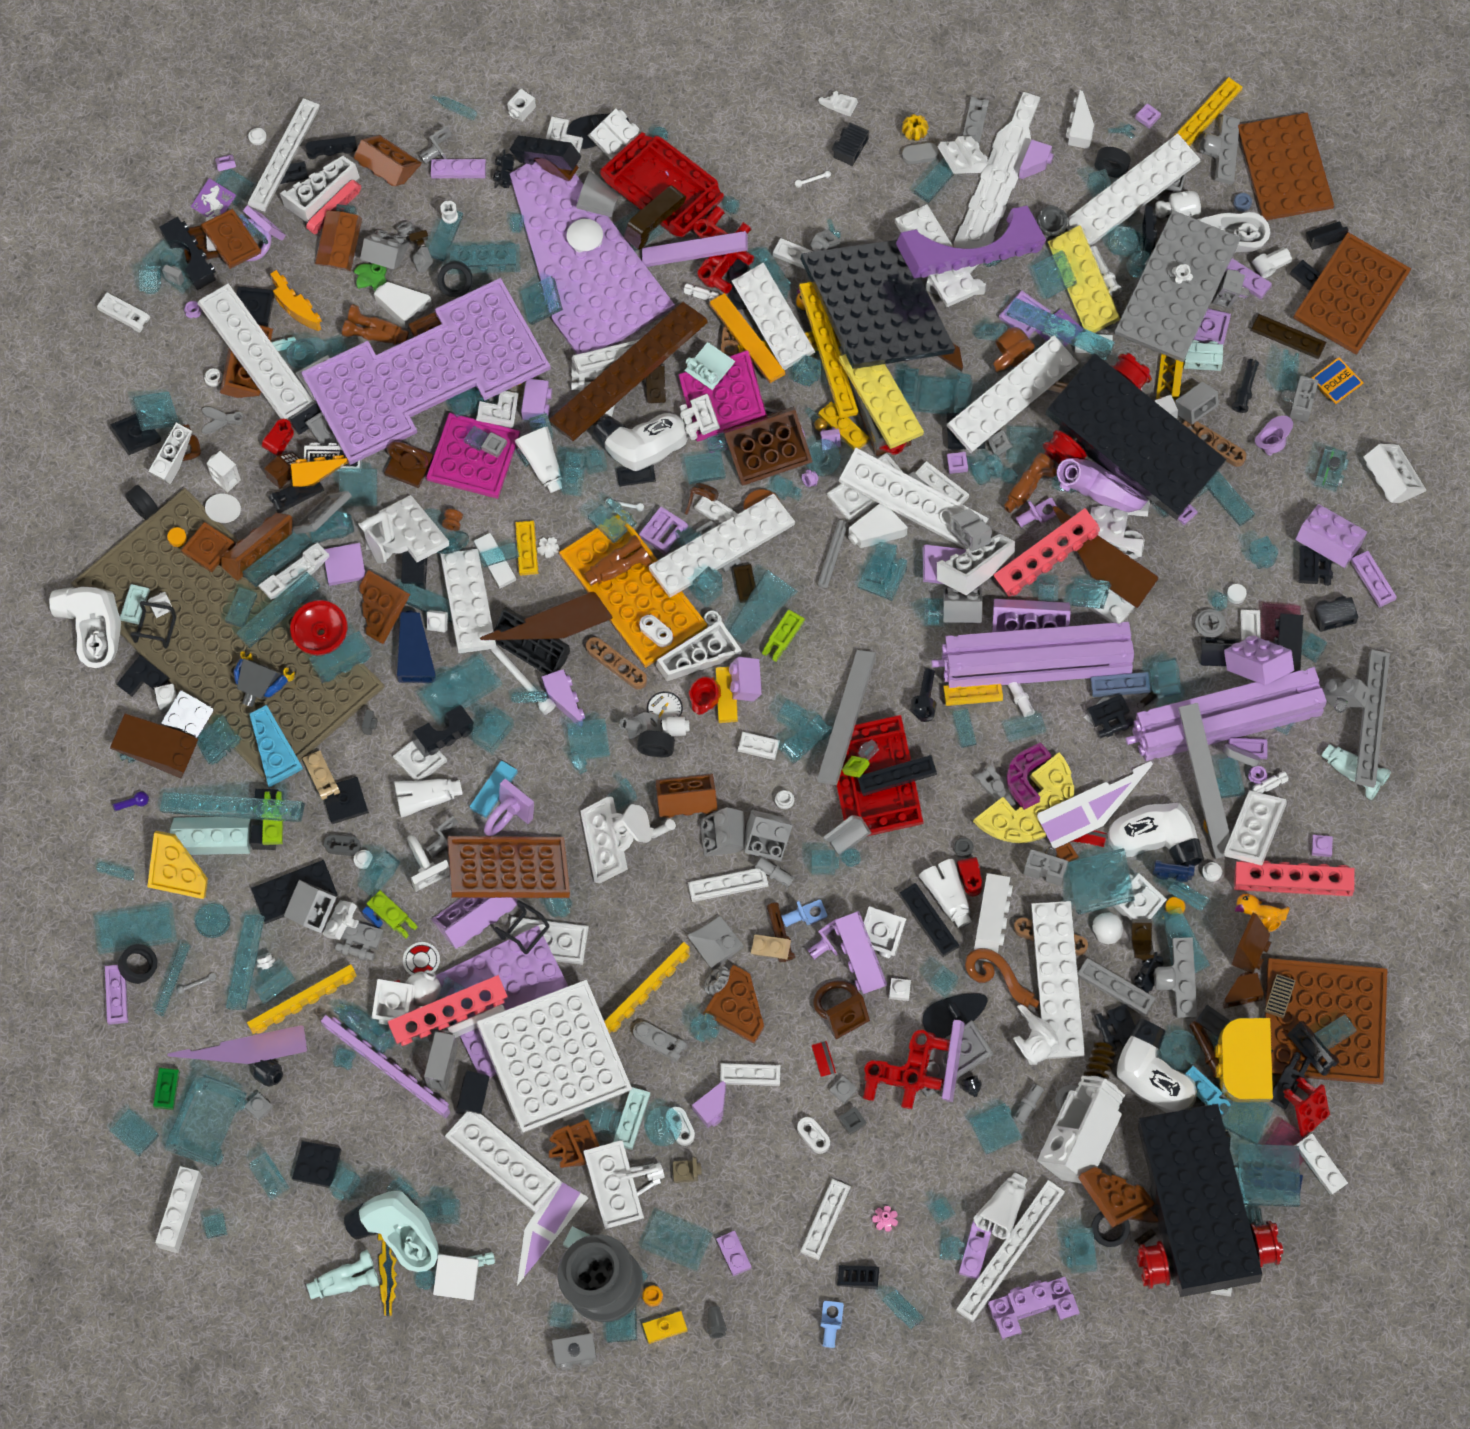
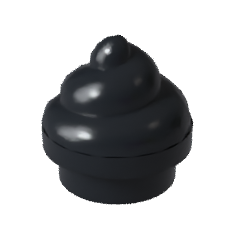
(972, 1085)

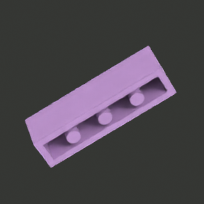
(861, 952)

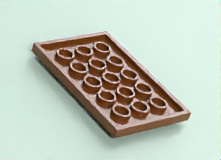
(1285, 166)
(1352, 293)
(508, 867)

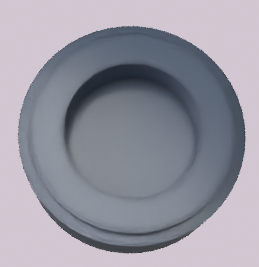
(1242, 202)

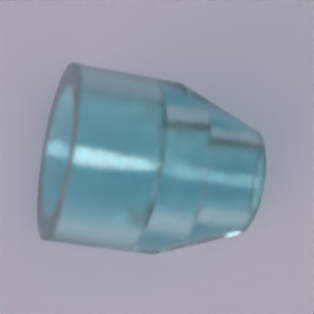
(516, 222)

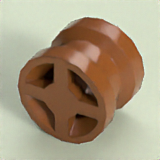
(452, 519)

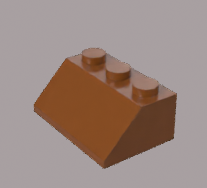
(386, 160)
(338, 240)
(686, 795)

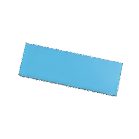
(489, 793)

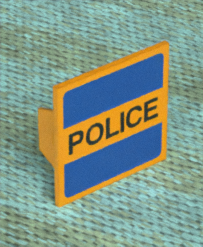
(1337, 380)

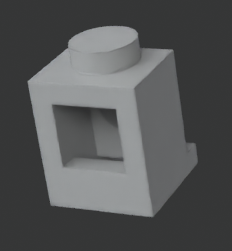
(820, 243)

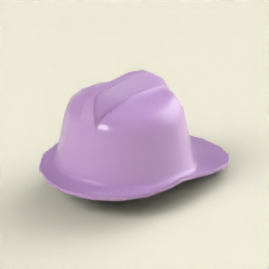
(1274, 435)

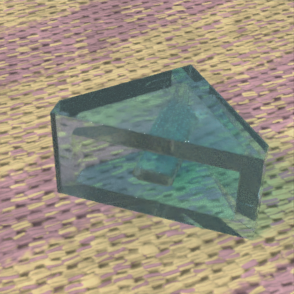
(1048, 588)
(933, 612)

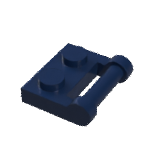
(1166, 870)

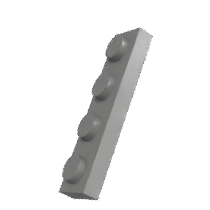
(1116, 987)

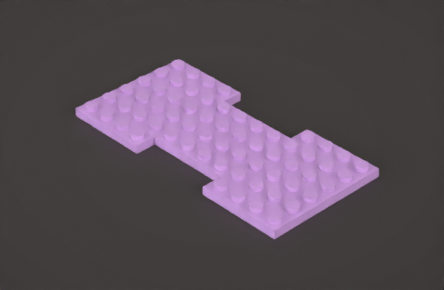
(374, 395)

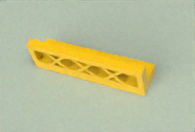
(1177, 375)

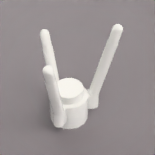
(652, 1171)

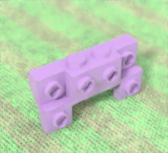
(1031, 1301)

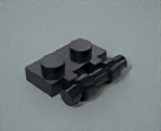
(1309, 567)
(1109, 710)
(1121, 1022)

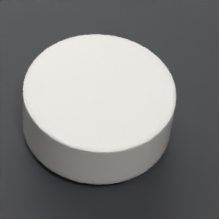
(1236, 593)

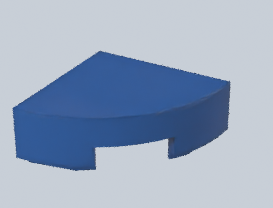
(368, 914)

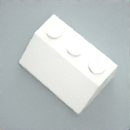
(1394, 473)

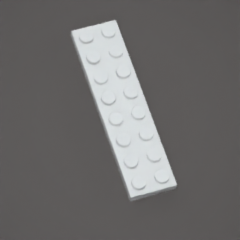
(1134, 189)
(255, 352)
(1012, 394)
(903, 494)
(722, 544)
(1058, 976)

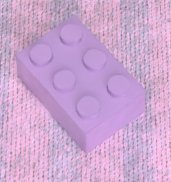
(1331, 535)
(1259, 660)

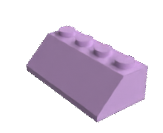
(1027, 615)
(470, 916)

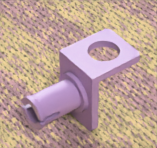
(1036, 512)
(823, 945)

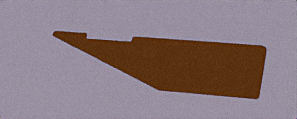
(1110, 564)
(558, 621)

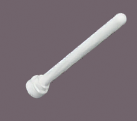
(545, 707)

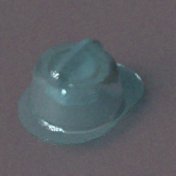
(306, 351)

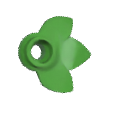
(369, 276)

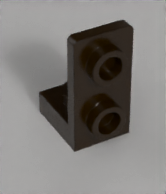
(656, 385)
(1142, 938)

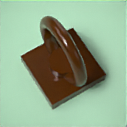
(407, 463)
(846, 1015)

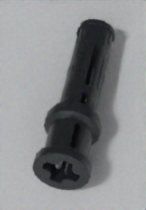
(1244, 393)

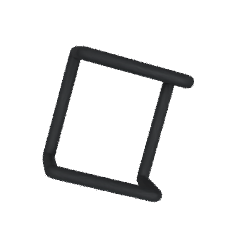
(135, 635)
(500, 932)

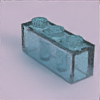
(348, 654)

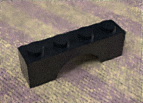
(560, 153)
(198, 269)

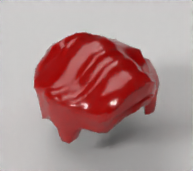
(704, 694)

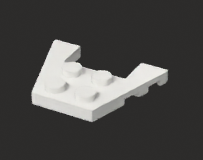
(1113, 527)

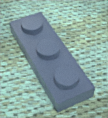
(1120, 684)

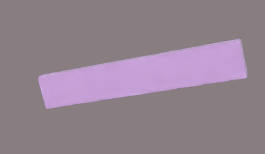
(695, 249)

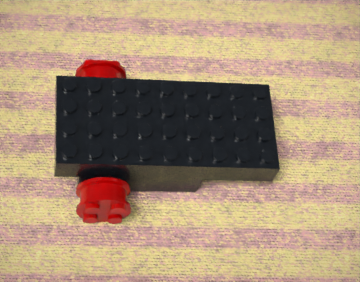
(1130, 434)
(1199, 1207)

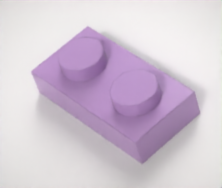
(733, 1253)

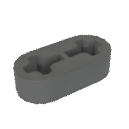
(342, 840)

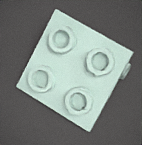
(709, 365)

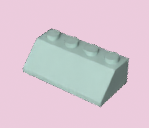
(213, 834)

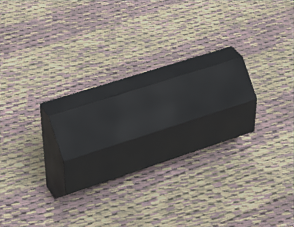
(542, 654)

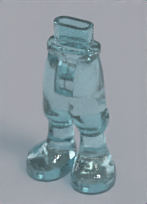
(365, 1027)

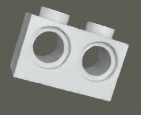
(223, 471)

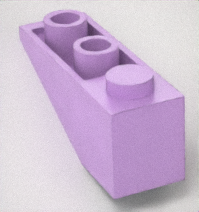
(559, 691)

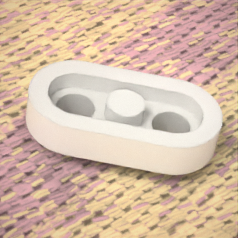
(653, 631)
(686, 1128)
(814, 1135)

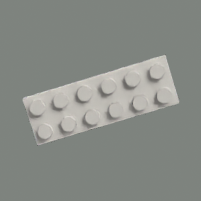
(951, 285)
(773, 316)
(467, 600)
(503, 1160)

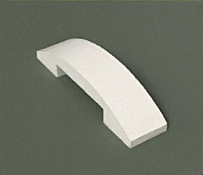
(310, 562)

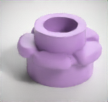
(189, 307)
(810, 478)
(1257, 770)

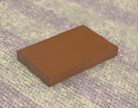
(231, 238)

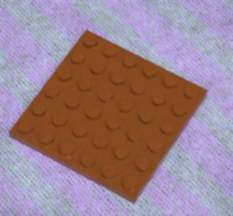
(1319, 998)

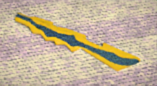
(388, 1275)

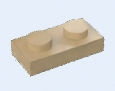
(770, 947)

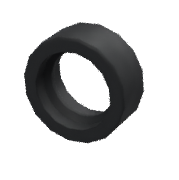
(1115, 155)
(454, 265)
(655, 744)
(147, 953)
(1105, 1242)

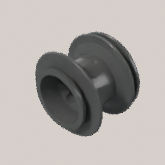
(595, 1300)

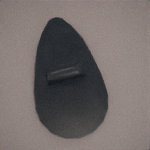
(584, 126)
(940, 1015)

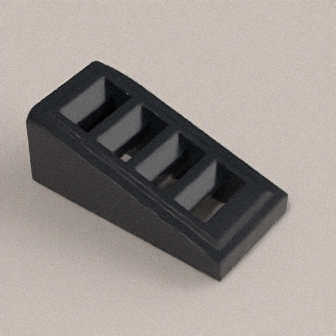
(858, 1269)

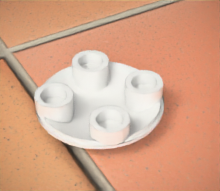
(584, 235)

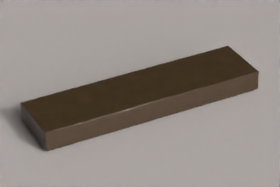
(1288, 336)

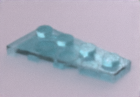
(763, 602)

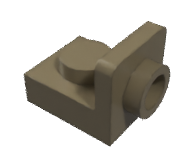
(686, 1170)

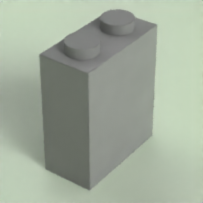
(441, 1060)

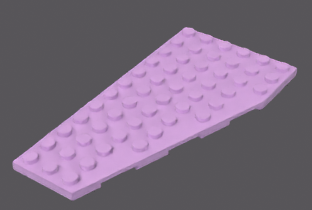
(601, 290)

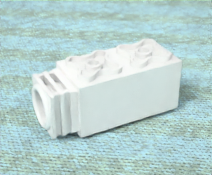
(1082, 1129)

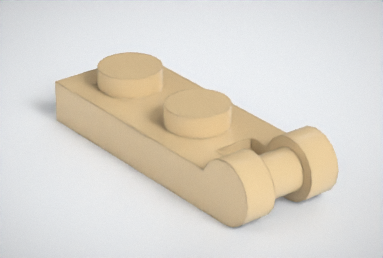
(320, 774)

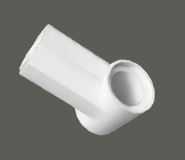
(1267, 264)

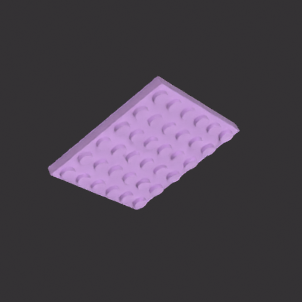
(521, 974)

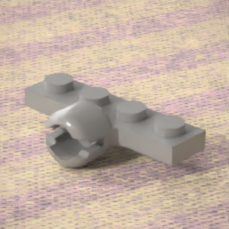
(1223, 148)
(1180, 977)

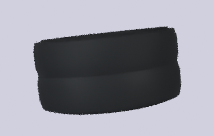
(141, 502)

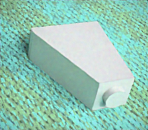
(402, 303)
(877, 526)

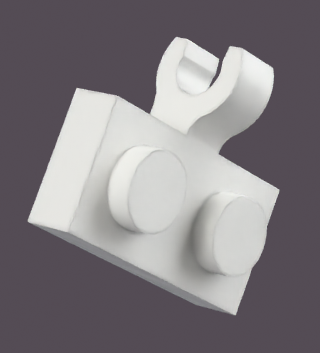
(340, 920)

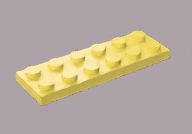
(1090, 293)
(884, 403)

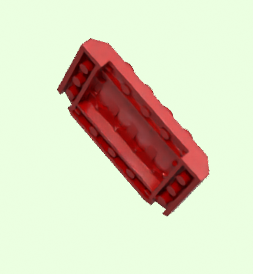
(641, 176)
(889, 808)

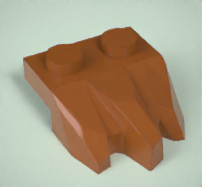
(572, 1143)

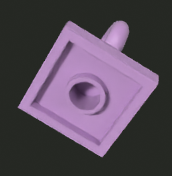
(266, 227)
(515, 803)

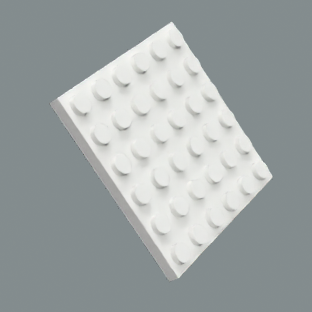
(553, 1056)

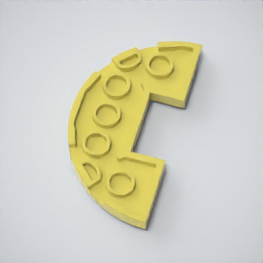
(1023, 825)

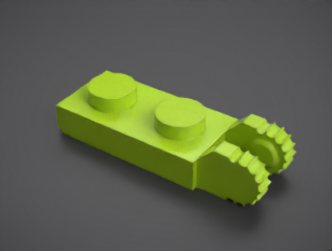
(784, 634)
(272, 829)
(390, 913)

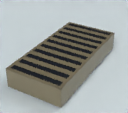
(1280, 996)

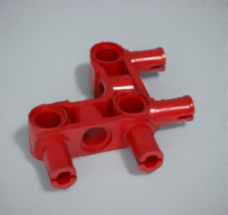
(718, 265)
(899, 1076)

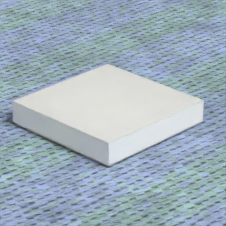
(415, 764)
(456, 1277)

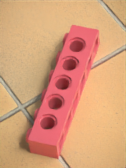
(1081, 520)
(1304, 885)
(398, 1025)

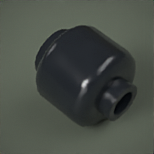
(267, 1072)

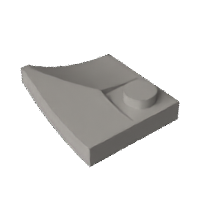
(715, 942)

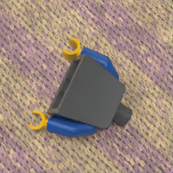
(258, 679)

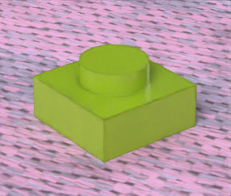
(856, 766)

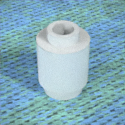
(675, 726)

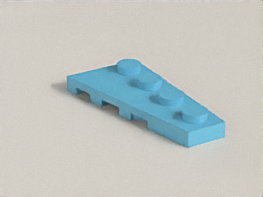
(276, 753)

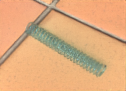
(173, 982)

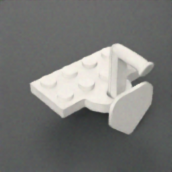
(403, 529)
(612, 833)

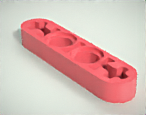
(343, 197)

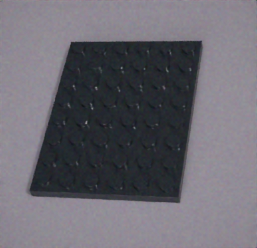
(876, 304)

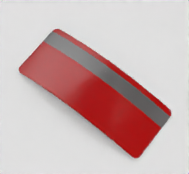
(1093, 838)
(823, 1058)

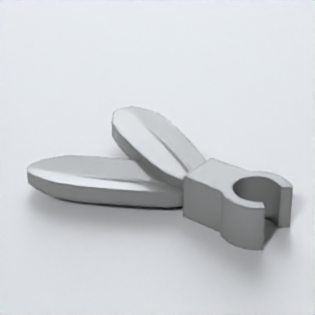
(220, 419)

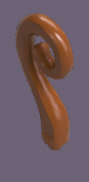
(1017, 991)

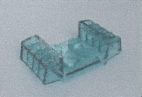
(936, 394)

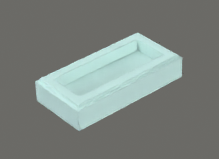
(132, 610)

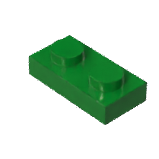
(166, 1088)

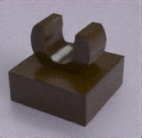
(418, 238)

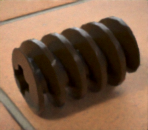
(1098, 1061)

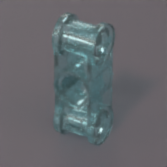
(815, 730)

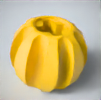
(915, 127)

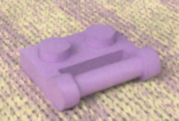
(658, 527)

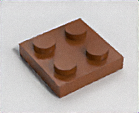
(207, 547)

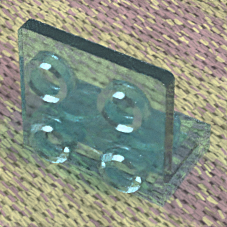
(892, 583)

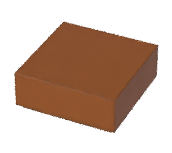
(1066, 852)

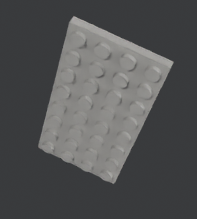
(1169, 313)

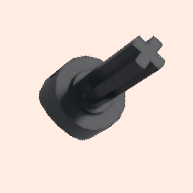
(924, 703)

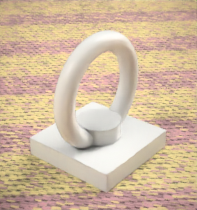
(428, 872)

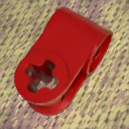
(278, 437)
(970, 873)

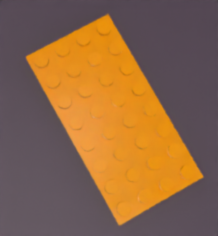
(634, 596)

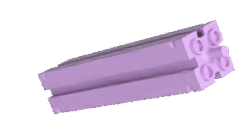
(1037, 655)
(1231, 713)

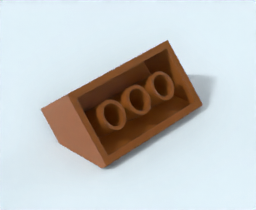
(236, 380)
(257, 544)

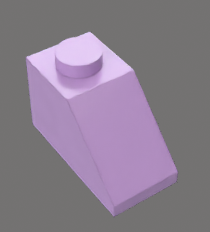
(1036, 159)
(711, 1106)

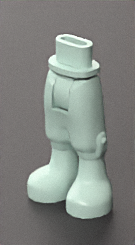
(1346, 764)
(341, 1279)

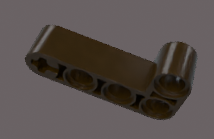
(653, 215)

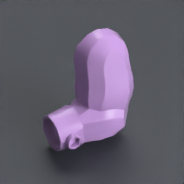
(1099, 484)

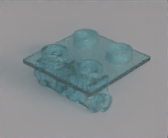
(466, 402)
(589, 738)
(216, 740)
(995, 1128)

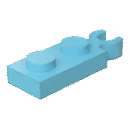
(1206, 1090)

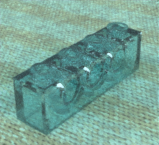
(492, 263)

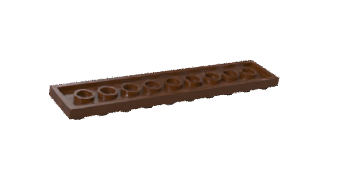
(628, 371)

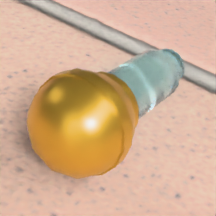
(818, 422)

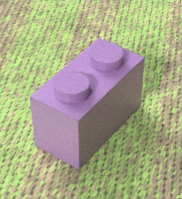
(536, 398)
(745, 679)

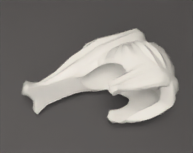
(1040, 1040)

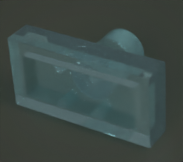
(273, 983)

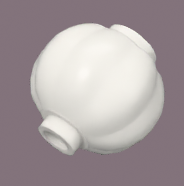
(426, 987)

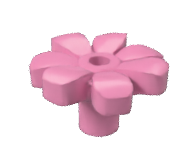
(885, 1222)

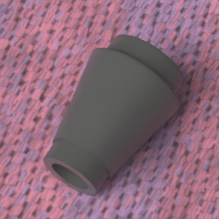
(715, 1325)

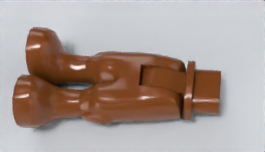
(377, 329)
(1028, 482)
(615, 563)

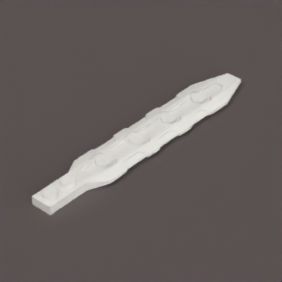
(998, 179)

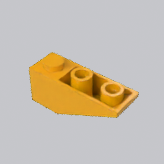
(311, 473)

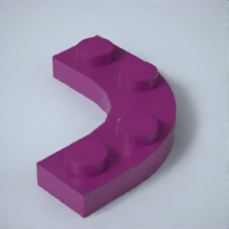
(1019, 770)

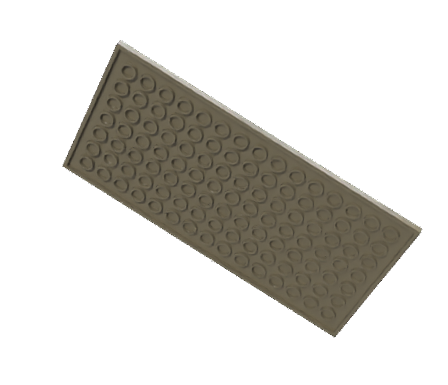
(208, 649)

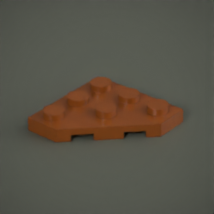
(381, 605)
(737, 1006)
(1114, 1196)

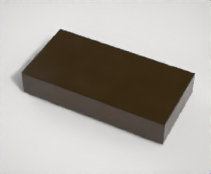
(744, 581)

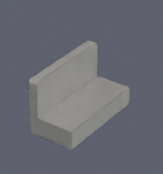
(847, 834)

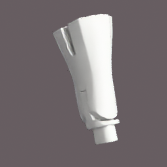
(540, 454)
(418, 795)
(948, 891)
(1002, 1207)

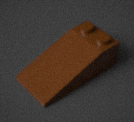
(154, 744)

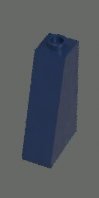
(413, 653)

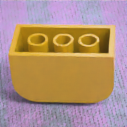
(1245, 1060)

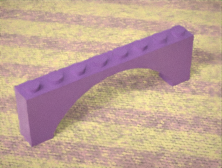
(929, 257)

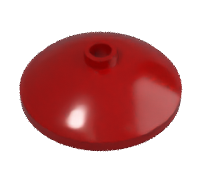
(315, 617)

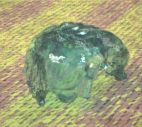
(1124, 240)

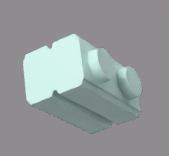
(1204, 356)

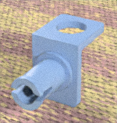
(803, 913)
(831, 1324)

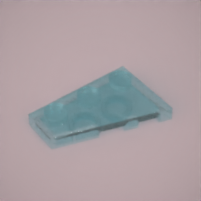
(1179, 928)

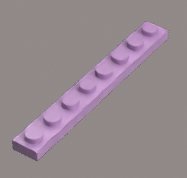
(393, 1070)

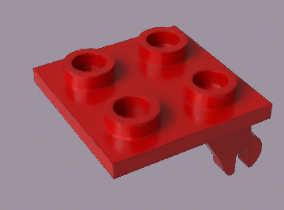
(1312, 1110)

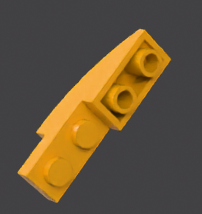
(294, 305)

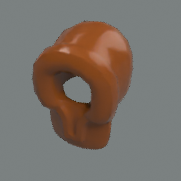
(1015, 348)

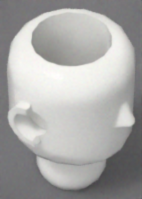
(1182, 202)

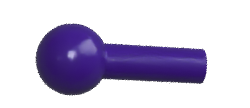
(139, 799)

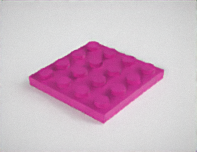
(734, 398)
(467, 468)

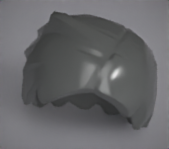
(1052, 220)

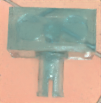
(493, 730)

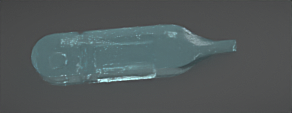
(457, 107)

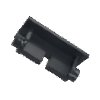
(503, 163)
(295, 172)
(1143, 978)

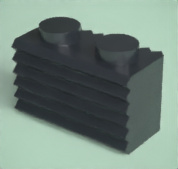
(850, 144)
(1335, 613)

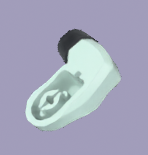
(401, 1226)

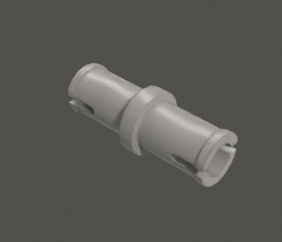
(774, 872)
(1028, 1103)

